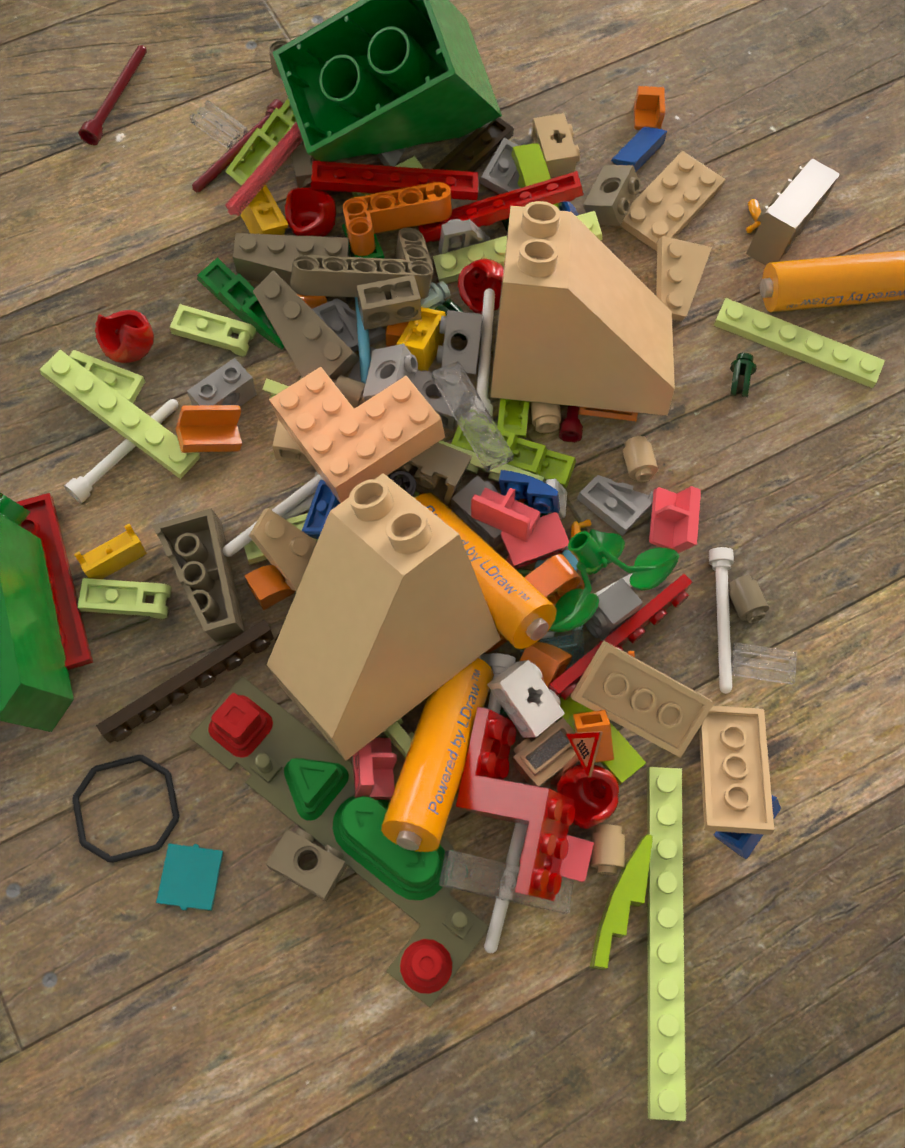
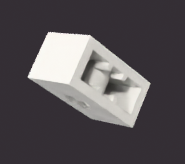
(513, 691)

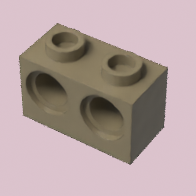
(389, 302)

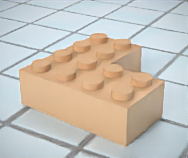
(358, 442)

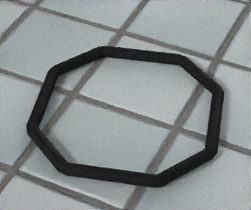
(78, 816)

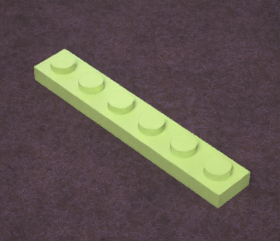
(451, 263)
(799, 343)
(118, 413)

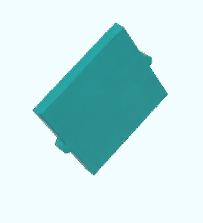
(190, 877)

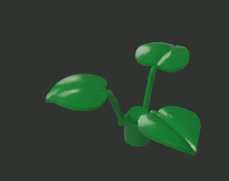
(596, 551)

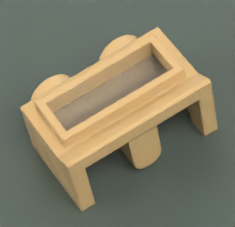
(545, 755)

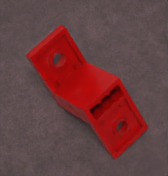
(543, 809)

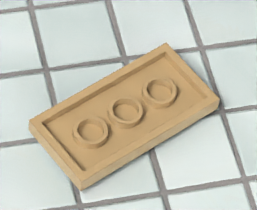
(672, 200)
(642, 699)
(735, 771)

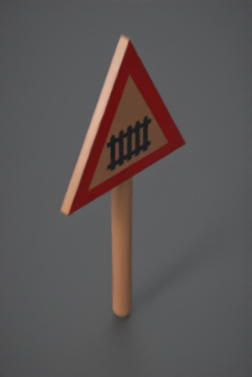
(586, 748)

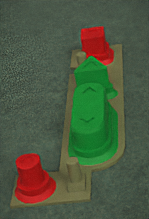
(317, 792)

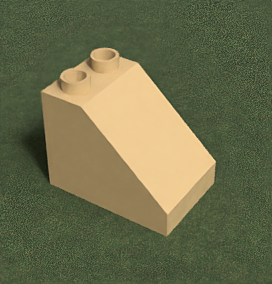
(577, 321)
(379, 616)

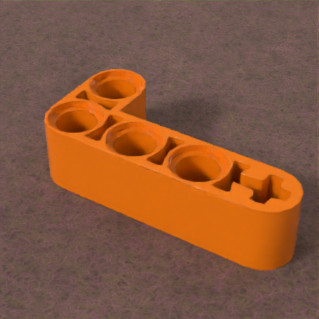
(394, 211)
(552, 580)

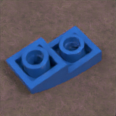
(538, 493)

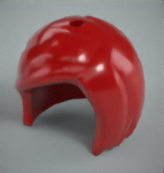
(310, 212)
(472, 286)
(124, 336)
(593, 796)

